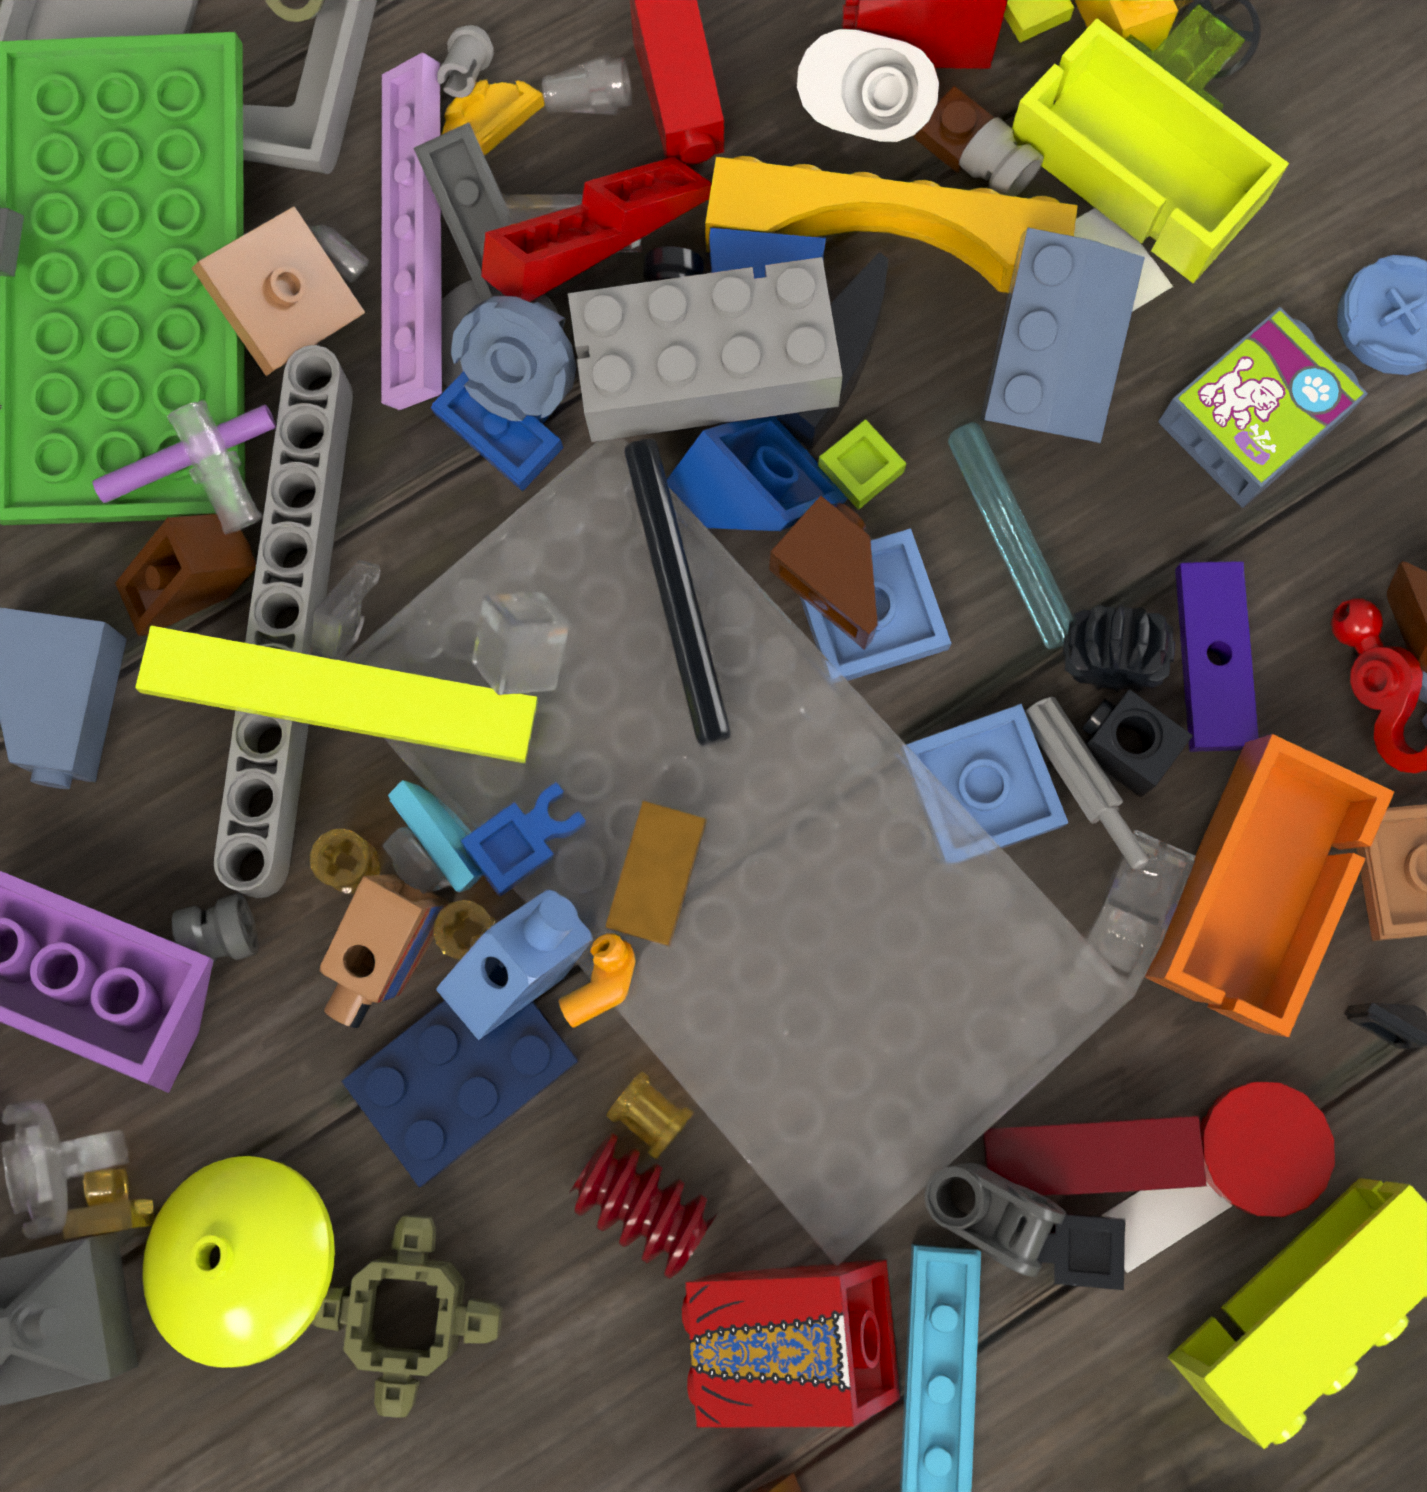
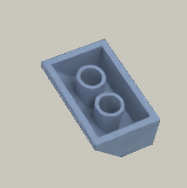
(1062, 335)

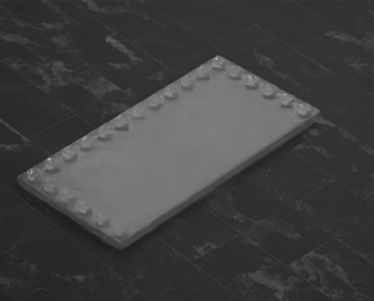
(851, 944)

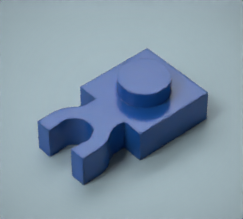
(515, 844)

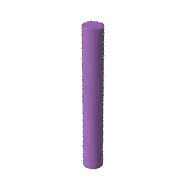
(175, 457)

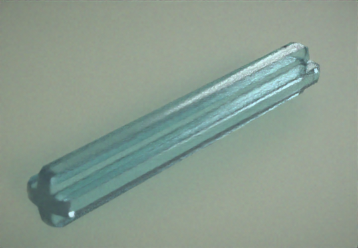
(1011, 533)

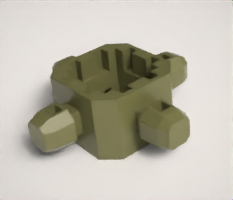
(477, 1321)

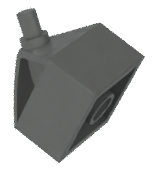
(63, 1318)

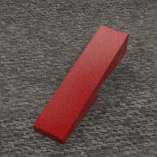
(614, 212)

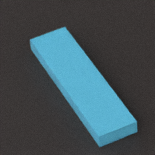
(940, 1369)

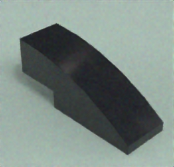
(855, 324)

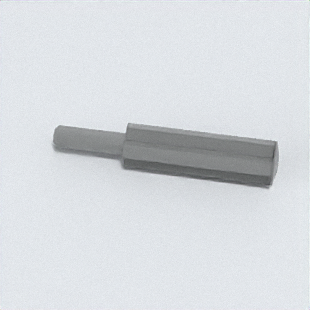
(1083, 775)

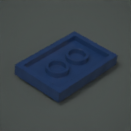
(446, 1090)

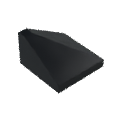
(1395, 1023)

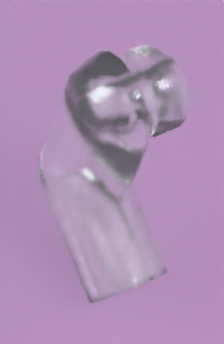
(341, 252)

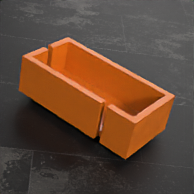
(1266, 887)

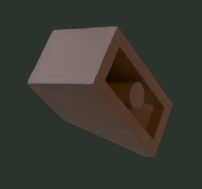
(831, 567)
(184, 571)

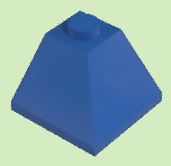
(750, 477)

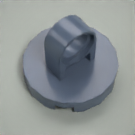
(514, 357)

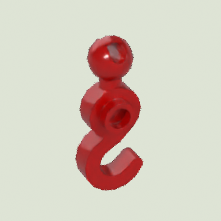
(1382, 680)

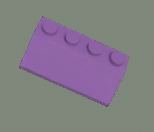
(98, 984)

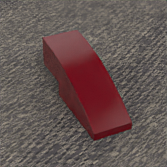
(1099, 1155)

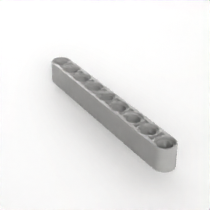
(274, 590)

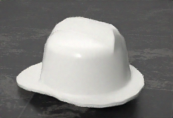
(868, 85)

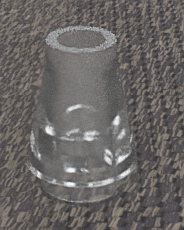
(590, 87)

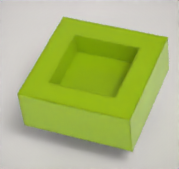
(861, 464)

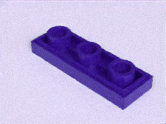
(1216, 620)

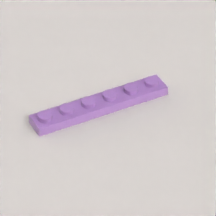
(410, 237)

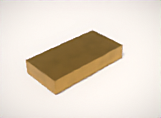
(656, 873)

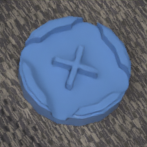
(1386, 315)

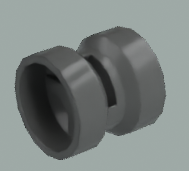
(219, 930)

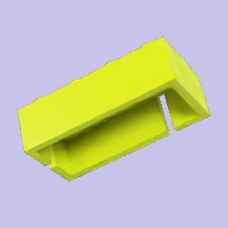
(1146, 150)
(1313, 1312)

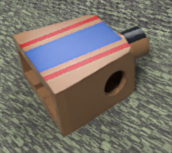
(393, 925)

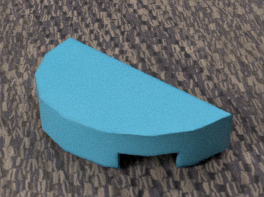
(436, 833)

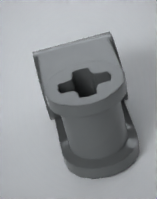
(1006, 1219)

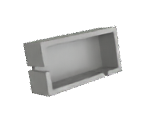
(706, 349)

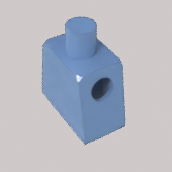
(534, 945)

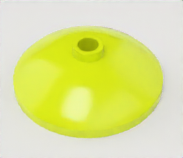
(270, 1269)

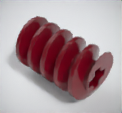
(641, 1206)

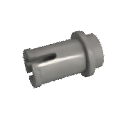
(467, 55)

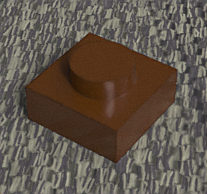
(952, 127)

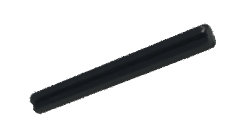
(677, 593)

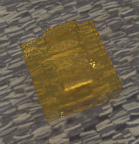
(108, 1207)

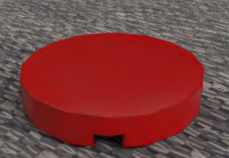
(1267, 1149)

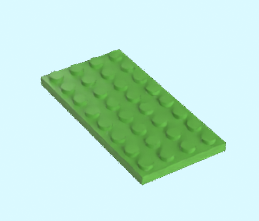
(123, 183)

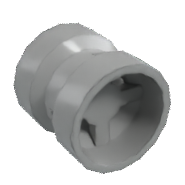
(997, 158)

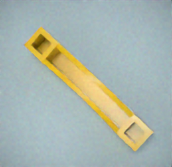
(810, 202)

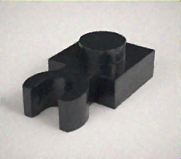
(1087, 1251)

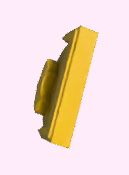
(494, 111)

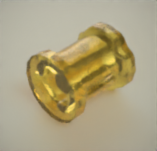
(348, 843)
(453, 919)
(649, 1114)

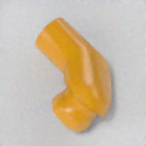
(609, 981)

